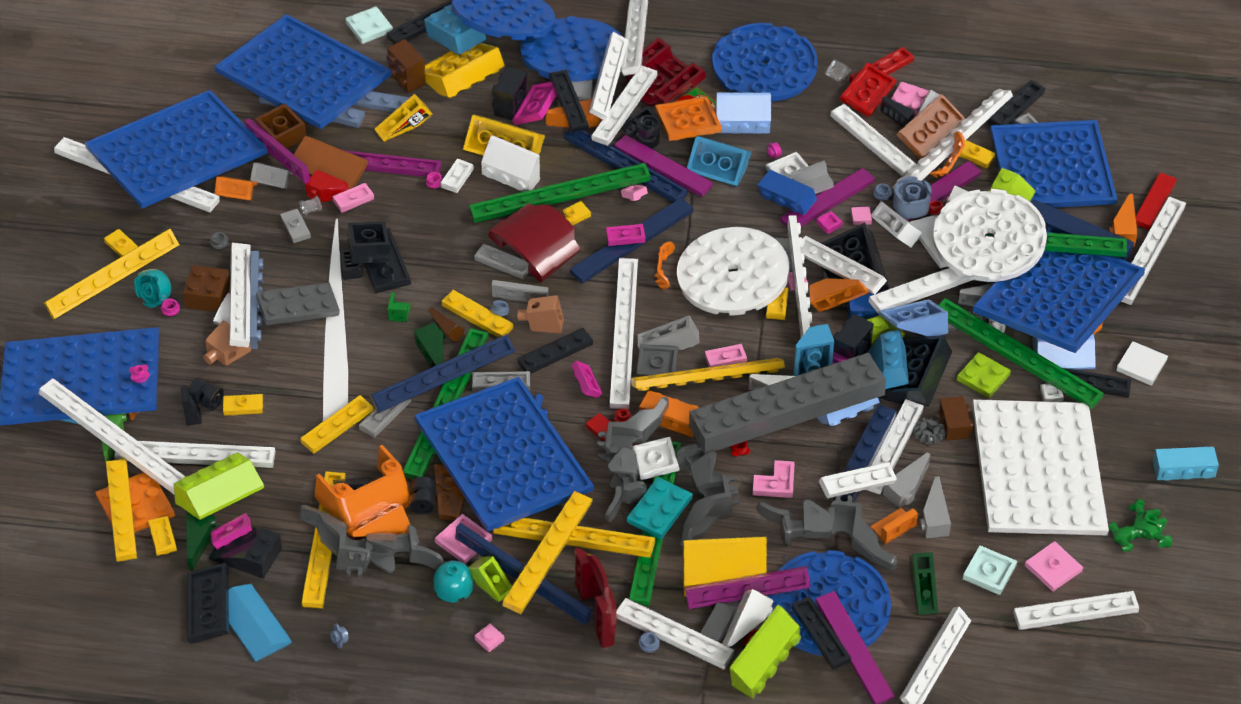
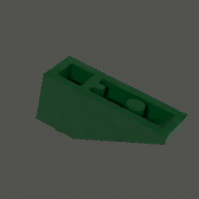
(430, 343)
(198, 537)
(924, 582)

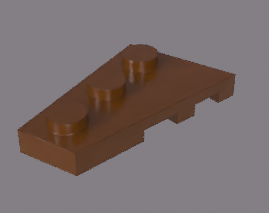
(449, 496)

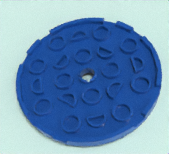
(506, 17)
(554, 50)
(788, 57)
(854, 582)

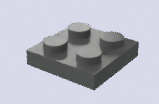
(656, 360)

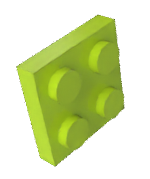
(983, 375)

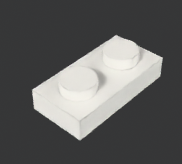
(457, 175)

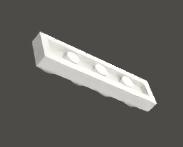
(857, 480)

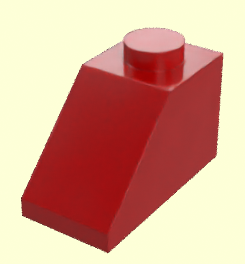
(324, 186)

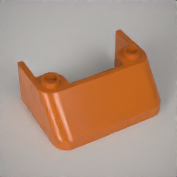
(357, 505)

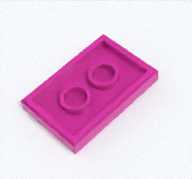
(535, 103)

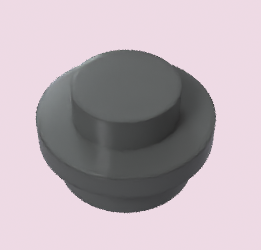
(219, 240)

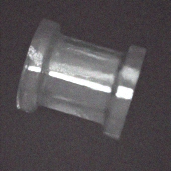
(310, 205)

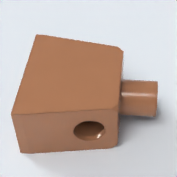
(543, 314)
(219, 348)

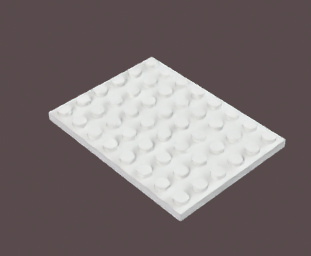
(1039, 467)

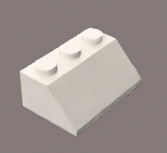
(511, 164)

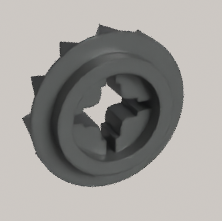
(926, 436)

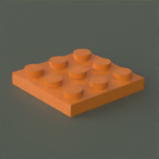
(688, 118)
(146, 500)

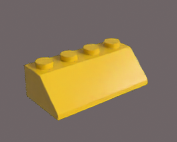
(483, 128)

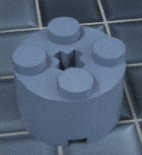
(912, 197)

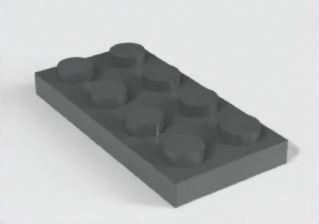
(297, 303)

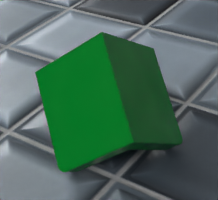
(398, 310)

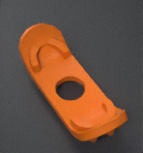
(958, 146)
(665, 250)

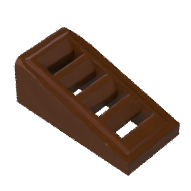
(449, 327)

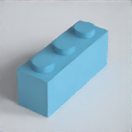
(1185, 463)

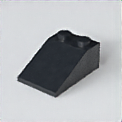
(250, 553)

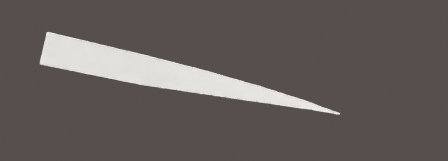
(335, 354)

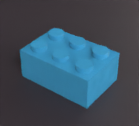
(451, 32)

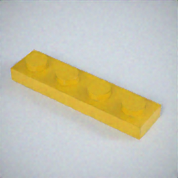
(477, 314)
(336, 424)

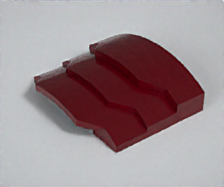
(672, 74)
(539, 237)
(593, 582)

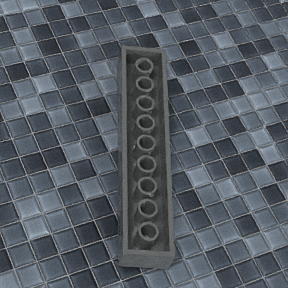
(786, 403)

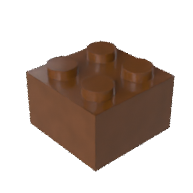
(406, 66)
(283, 125)
(206, 288)

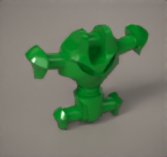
(1145, 526)

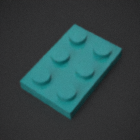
(659, 508)

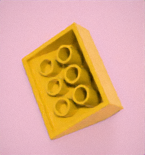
(458, 72)
(722, 560)

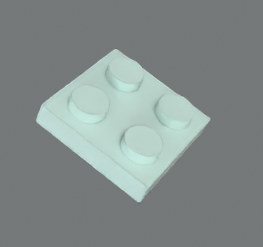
(368, 25)
(989, 570)

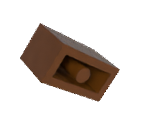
(955, 417)

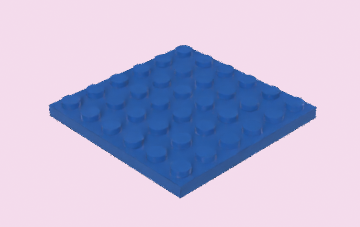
(1058, 161)

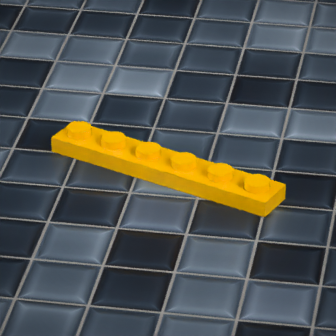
(121, 510)

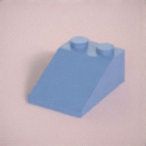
(918, 317)

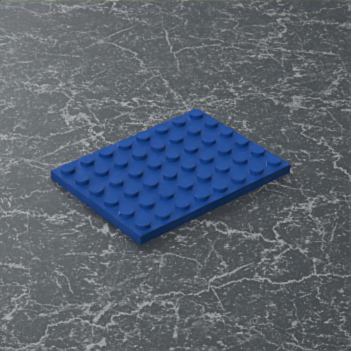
(303, 70)
(176, 148)
(1061, 296)
(87, 365)
(503, 453)

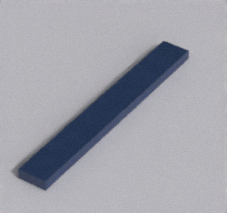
(619, 160)
(610, 254)
(442, 373)
(515, 568)

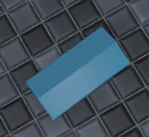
(255, 623)

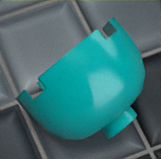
(152, 287)
(453, 581)

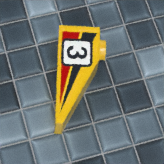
(405, 118)

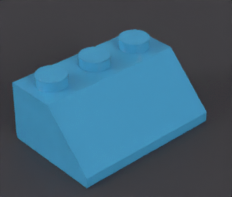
(718, 160)
(814, 350)
(890, 357)

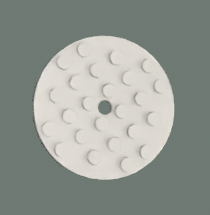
(1016, 229)
(756, 283)

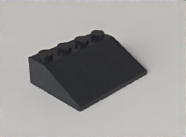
(860, 247)
(925, 366)

